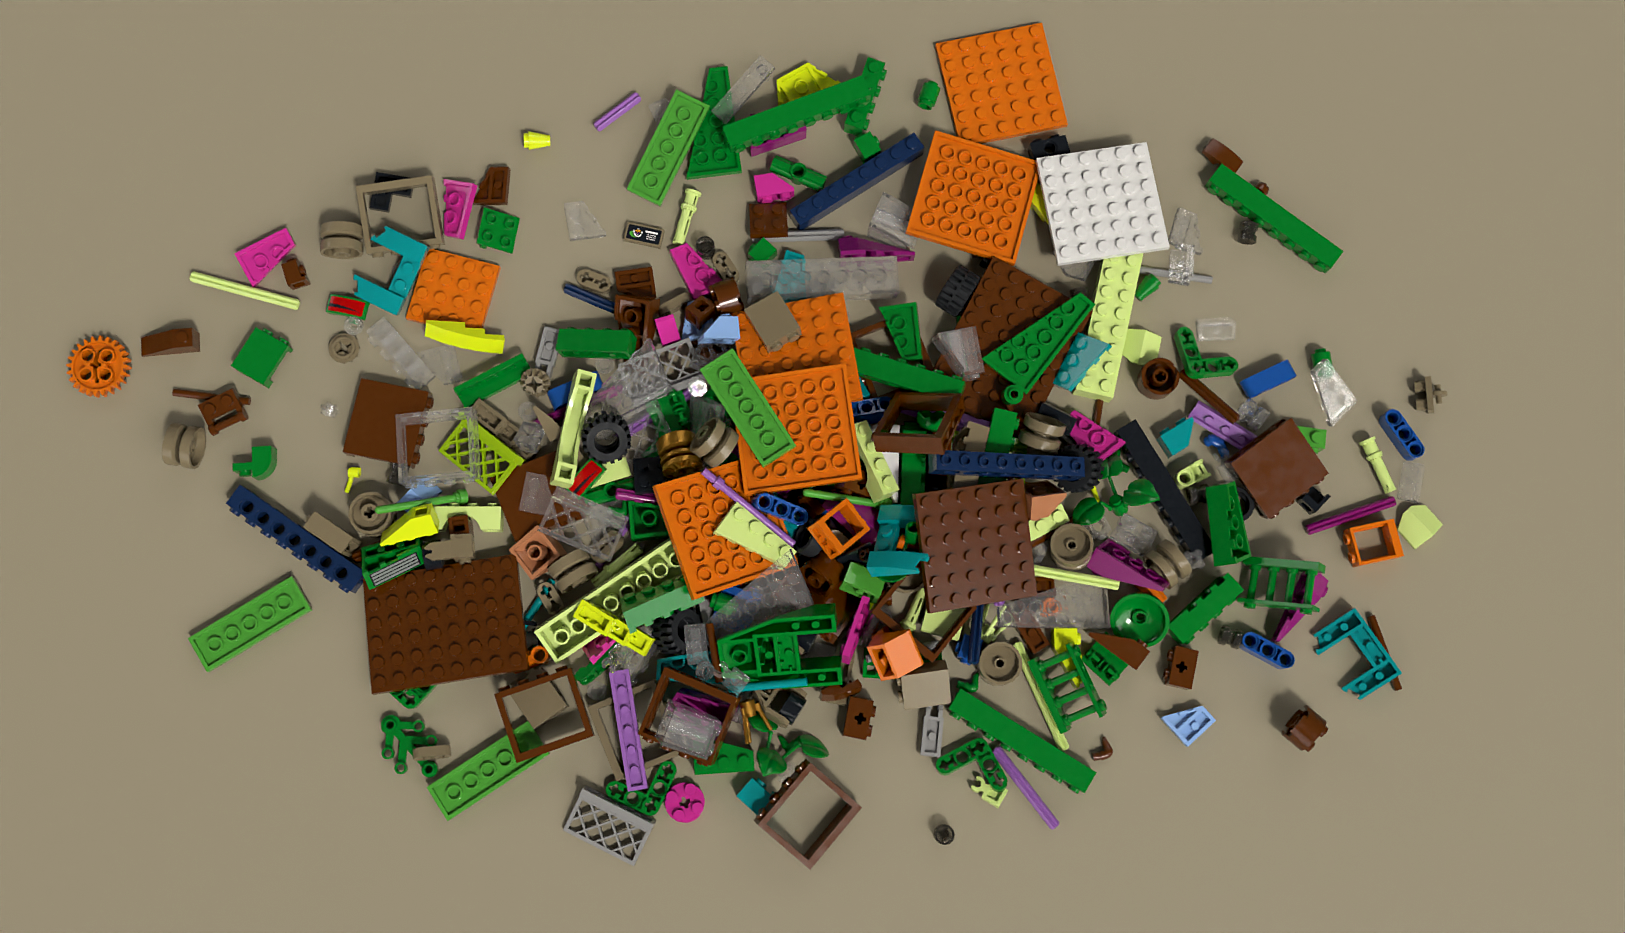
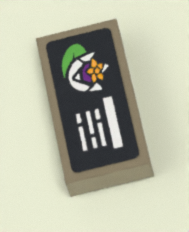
(644, 235)

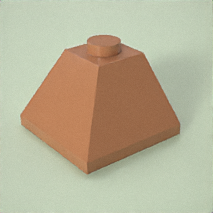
(1042, 498)
(537, 552)

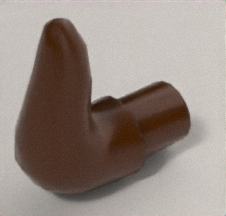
(1104, 754)

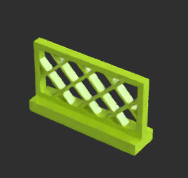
(494, 444)

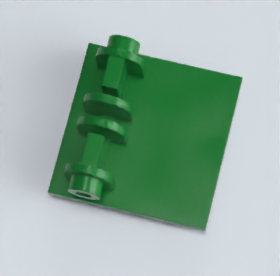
(497, 230)
(674, 411)
(1104, 663)

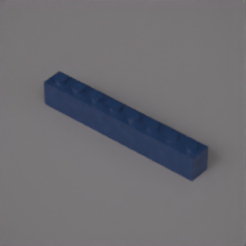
(856, 182)

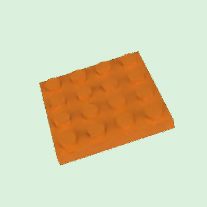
(453, 289)

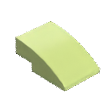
(940, 622)

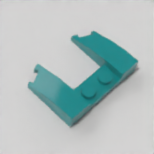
(413, 257)
(885, 558)
(1383, 667)

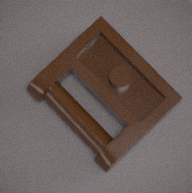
(220, 406)

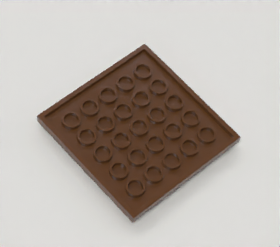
(975, 545)

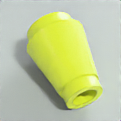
(536, 140)

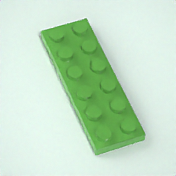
(668, 148)
(748, 408)
(250, 624)
(484, 773)

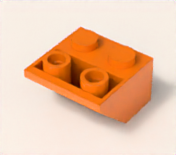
(894, 654)

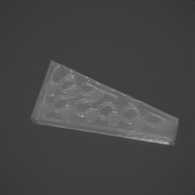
(632, 384)
(771, 594)
(1060, 607)

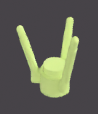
(988, 631)

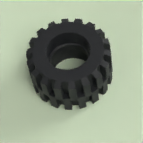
(957, 290)
(606, 452)
(1092, 468)
(670, 633)

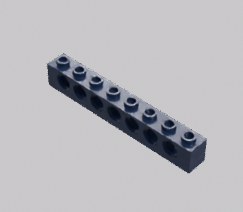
(1007, 465)
(243, 497)

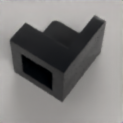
(1312, 501)

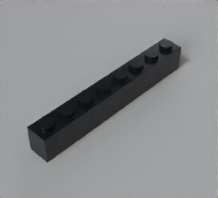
(1172, 503)

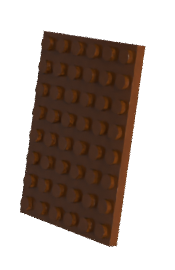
(1001, 309)
(446, 625)

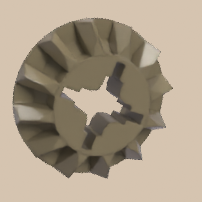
(347, 340)
(540, 377)

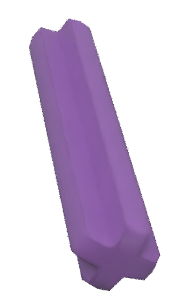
(617, 111)

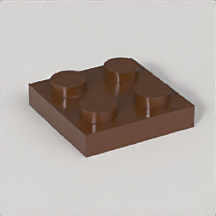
(768, 220)

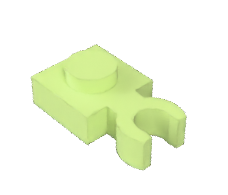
(989, 795)

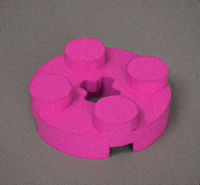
(680, 813)

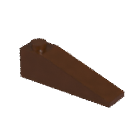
(637, 315)

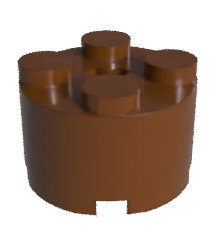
(726, 296)
(1166, 373)
(822, 574)
(1305, 728)

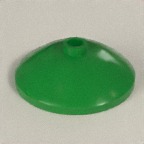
(1150, 627)

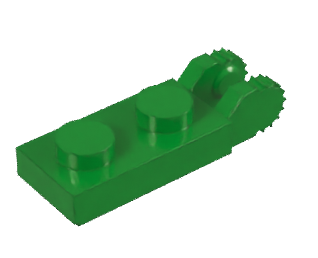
(587, 674)

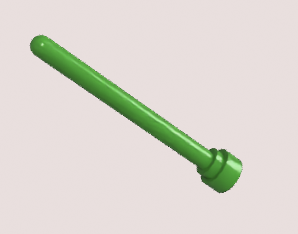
(459, 497)
(840, 497)

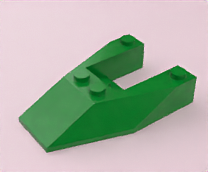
(772, 648)

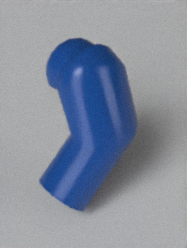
(1215, 441)

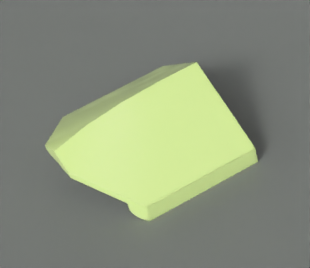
(1141, 346)
(1418, 525)

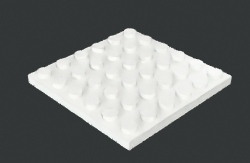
(1102, 204)

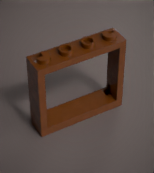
(868, 383)
(919, 443)
(924, 651)
(526, 684)
(703, 686)
(828, 835)

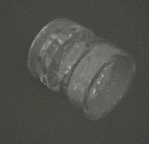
(1252, 414)

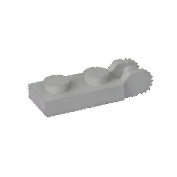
(546, 353)
(932, 733)

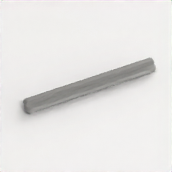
(807, 235)

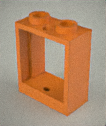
(821, 531)
(1391, 540)

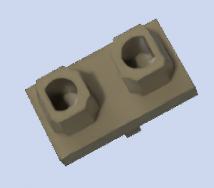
(1427, 403)

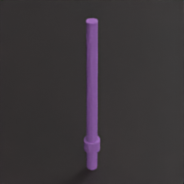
(719, 483)

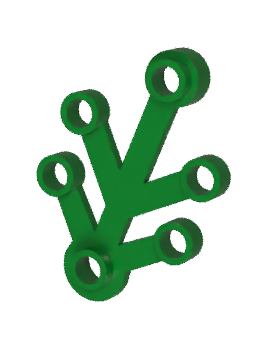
(406, 743)

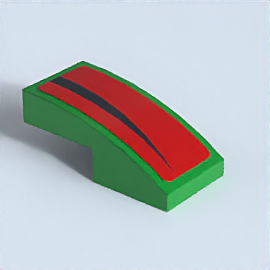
(347, 306)
(587, 477)

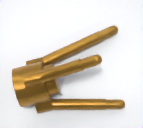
(748, 709)

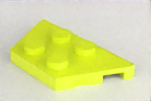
(802, 82)

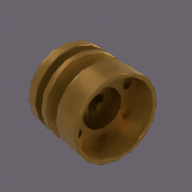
(676, 454)

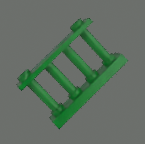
(1292, 568)
(1056, 702)

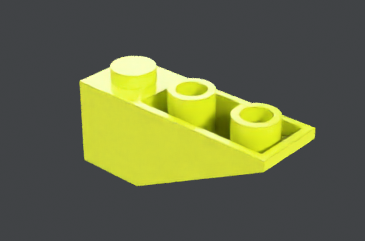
(415, 523)
(1059, 639)

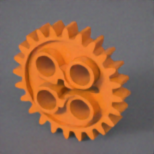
(99, 366)

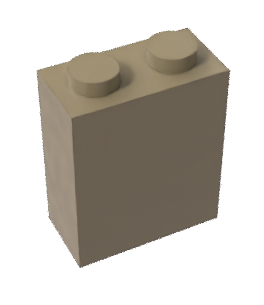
(773, 322)
(331, 534)
(925, 686)
(539, 702)

